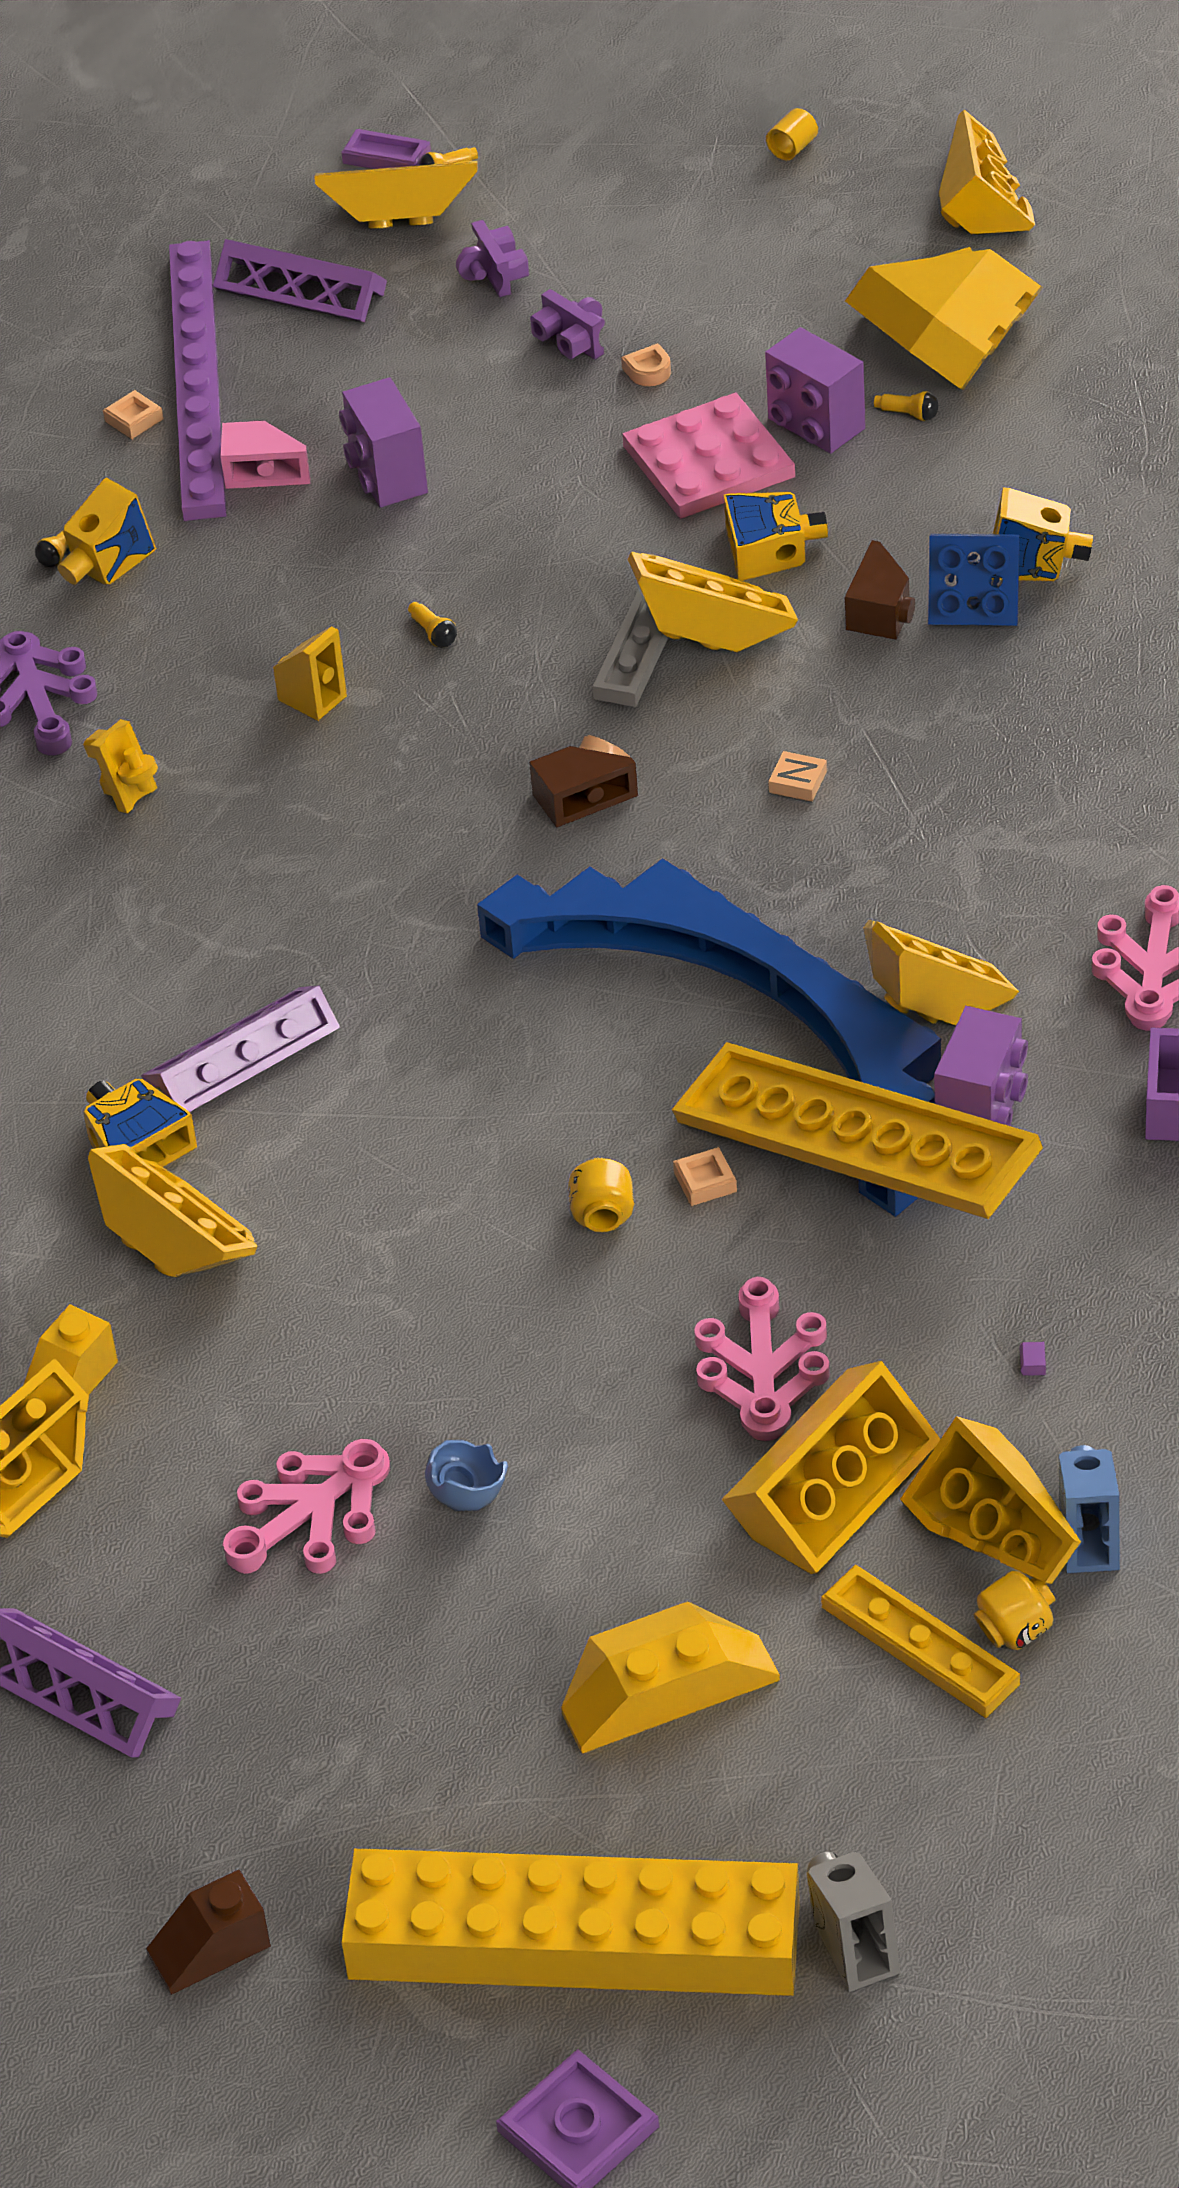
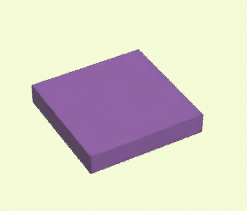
(577, 2123)

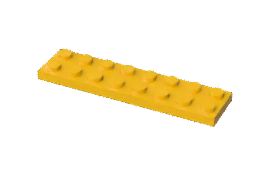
(858, 1129)

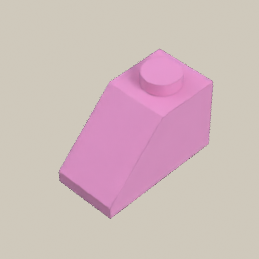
(261, 456)

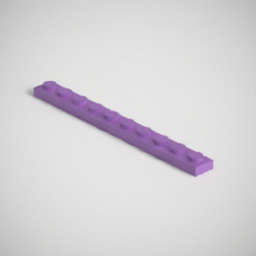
(197, 381)

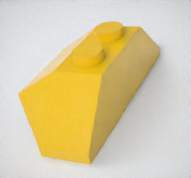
(397, 191)
(709, 605)
(932, 977)
(164, 1214)
(39, 1443)
(661, 1672)

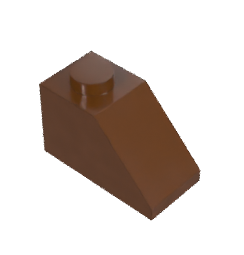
(878, 596)
(581, 782)
(209, 1933)

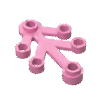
(1151, 1003)
(764, 1412)
(308, 1502)

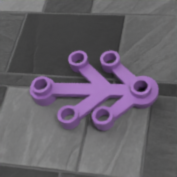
(20, 653)

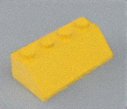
(833, 1467)

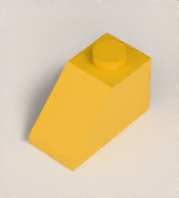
(312, 675)
(80, 1345)

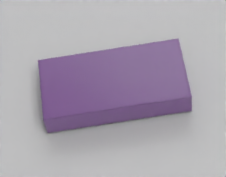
(383, 150)

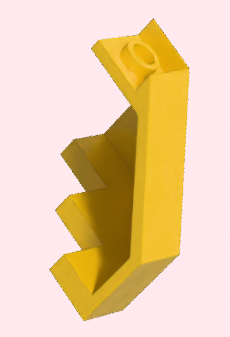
(946, 307)

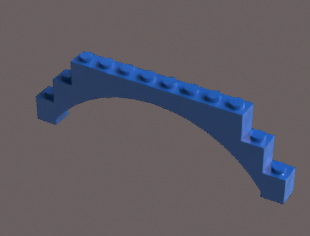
(683, 919)

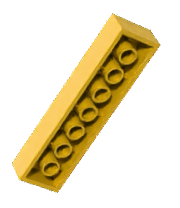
(572, 1921)

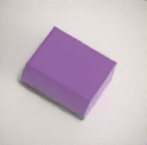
(1032, 1358)

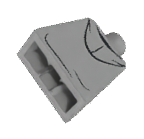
(849, 1891)

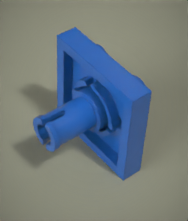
(950, 556)

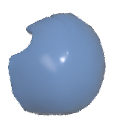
(464, 1475)

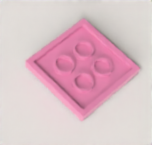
(708, 454)

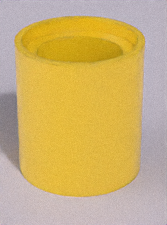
(792, 134)

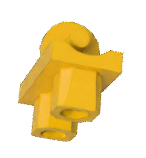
(124, 767)

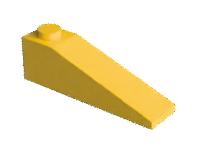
(977, 185)
(991, 1501)

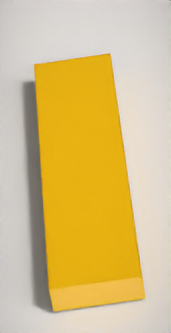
(920, 1641)

